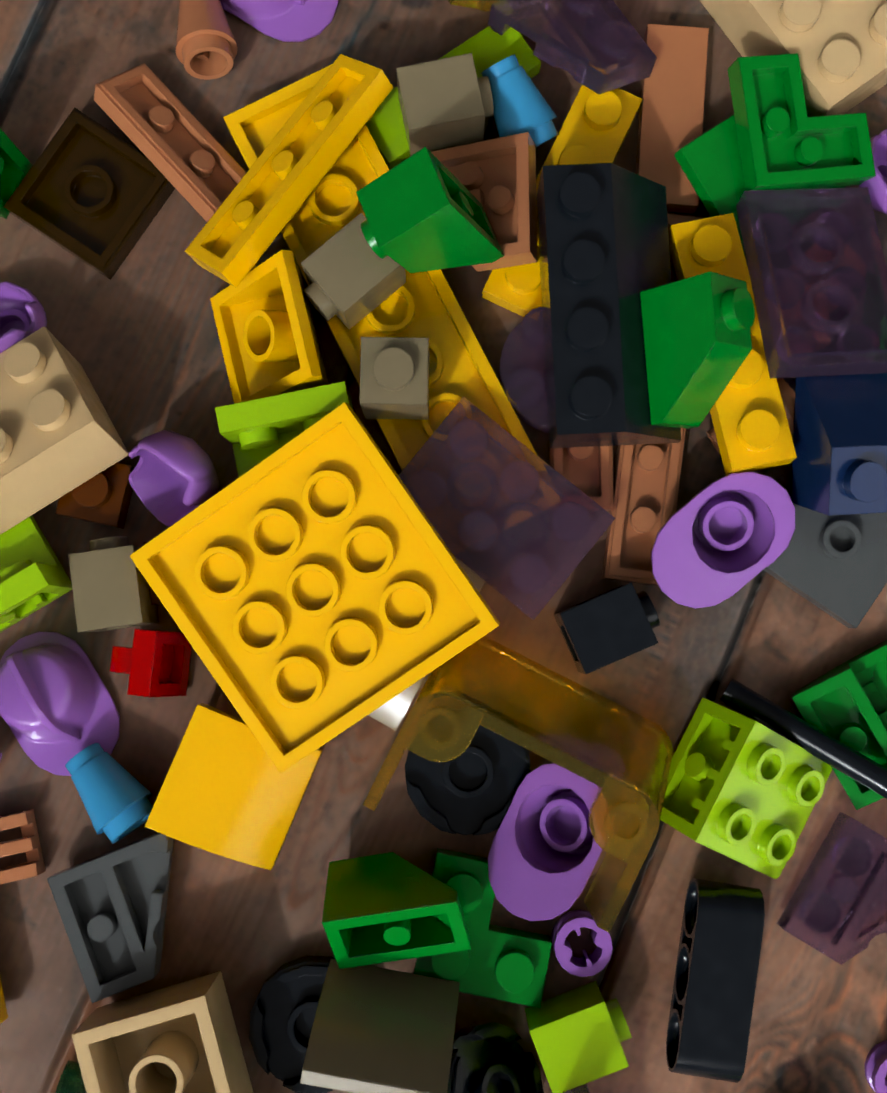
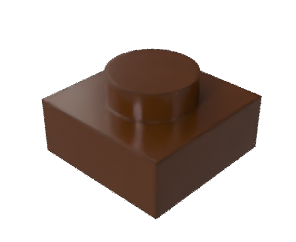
(101, 498)

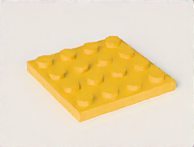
(314, 588)

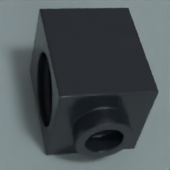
(608, 627)

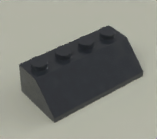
(598, 249)

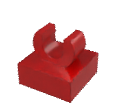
(155, 663)

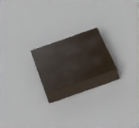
(91, 193)

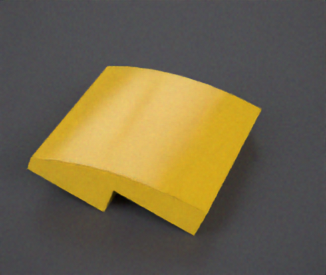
(228, 791)

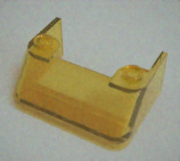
(562, 724)

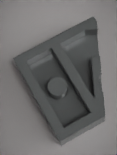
(117, 913)

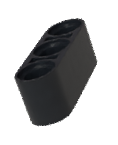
(715, 980)

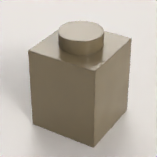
(443, 103)
(349, 276)
(394, 378)
(110, 587)

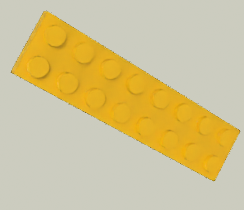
(416, 310)

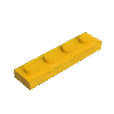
(588, 136)
(289, 169)
(750, 410)

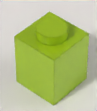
(578, 1037)

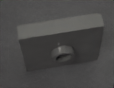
(835, 562)

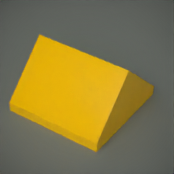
(268, 332)

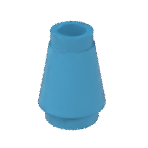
(519, 103)
(109, 793)

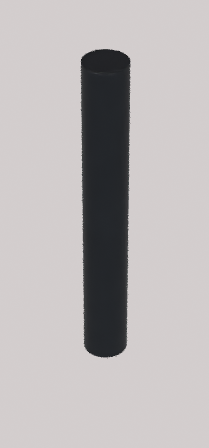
(807, 736)

